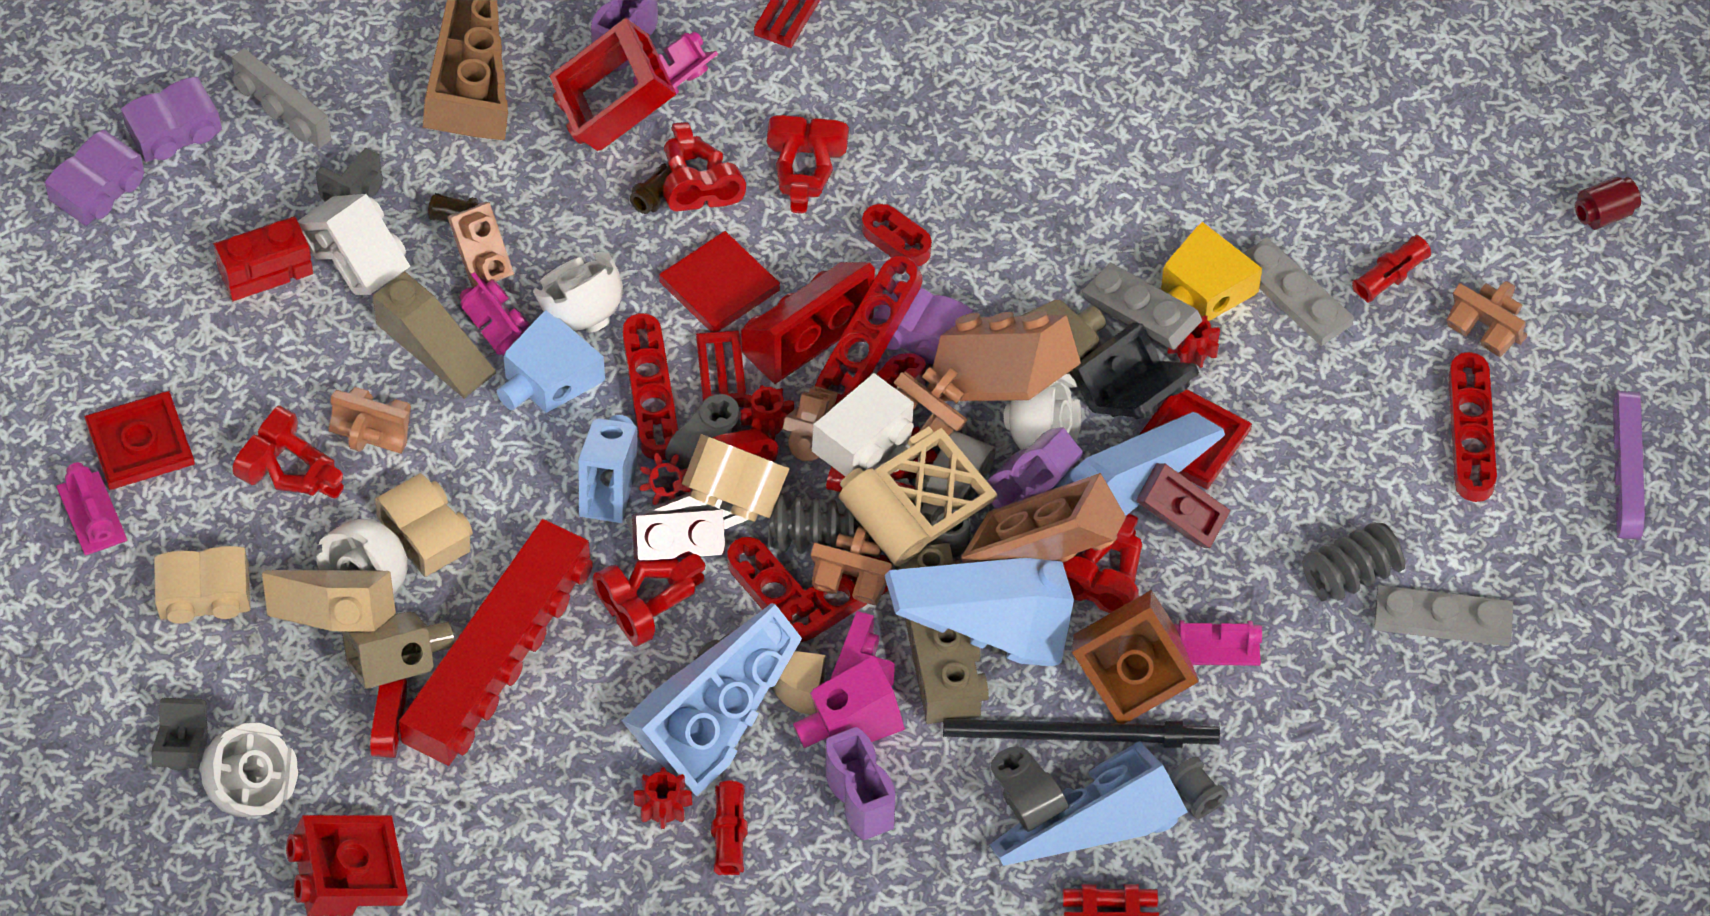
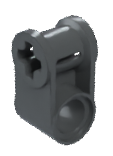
(714, 417)
(1027, 787)

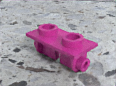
(686, 59)
(487, 303)
(90, 509)
(1221, 643)

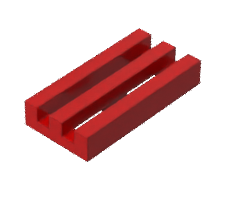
(795, 29)
(718, 339)

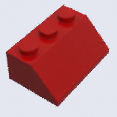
(806, 320)

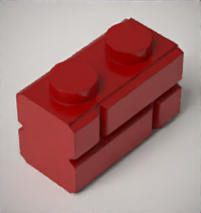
(263, 258)

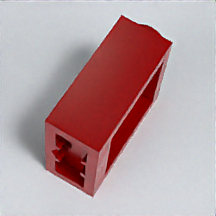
(595, 62)

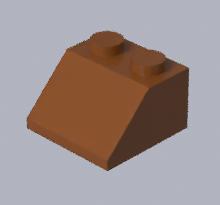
(1134, 658)

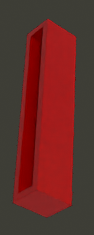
(496, 642)

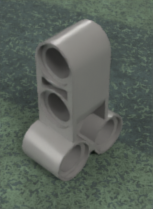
(982, 458)

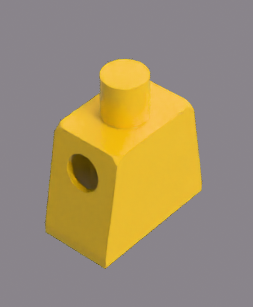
(1210, 273)

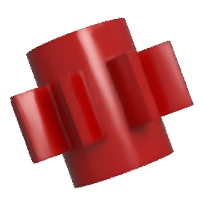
(1198, 344)
(766, 410)
(653, 474)
(666, 809)

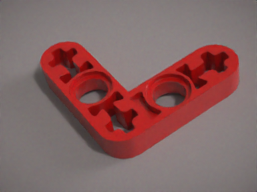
(795, 599)

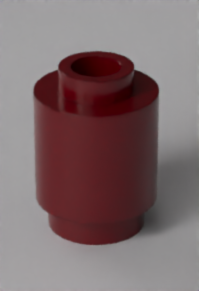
(1607, 202)

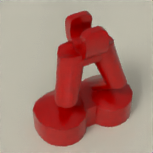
(794, 135)
(688, 188)
(273, 437)
(1108, 587)
(631, 612)

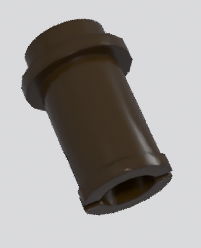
(648, 195)
(444, 206)

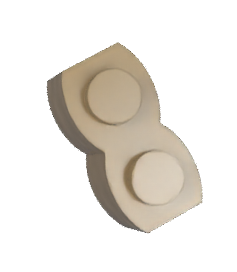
(734, 477)
(425, 523)
(202, 583)

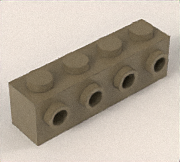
(944, 660)

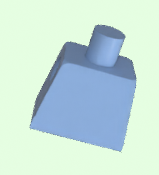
(549, 365)
(607, 446)

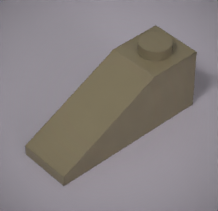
(430, 334)

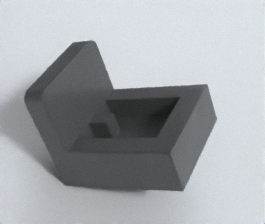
(360, 177)
(180, 734)

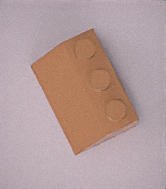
(1006, 355)
(1050, 524)

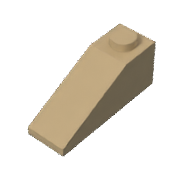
(330, 598)

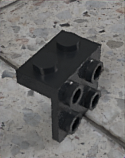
(1128, 376)

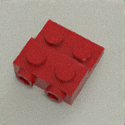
(346, 863)

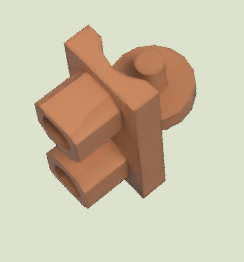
(480, 244)
(1503, 325)
(943, 414)
(801, 420)
(369, 421)
(833, 562)

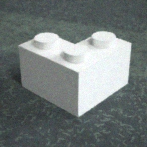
(357, 241)
(864, 427)

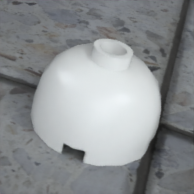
(582, 292)
(1044, 412)
(364, 547)
(249, 770)

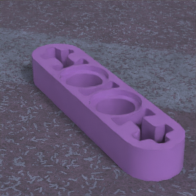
(1629, 465)

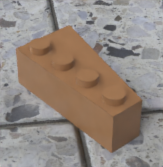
(467, 73)

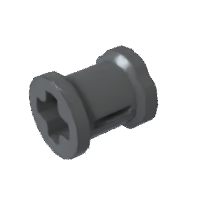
(1197, 787)

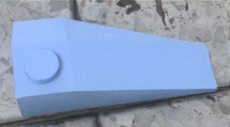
(1132, 461)
(1000, 603)
(706, 706)
(1124, 802)

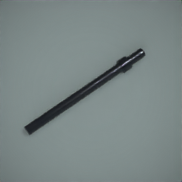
(1172, 733)

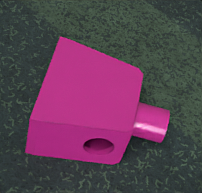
(850, 700)

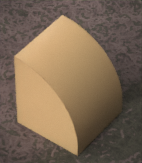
(798, 680)

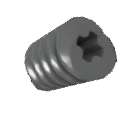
(809, 525)
(1352, 560)

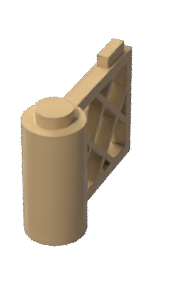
(887, 508)

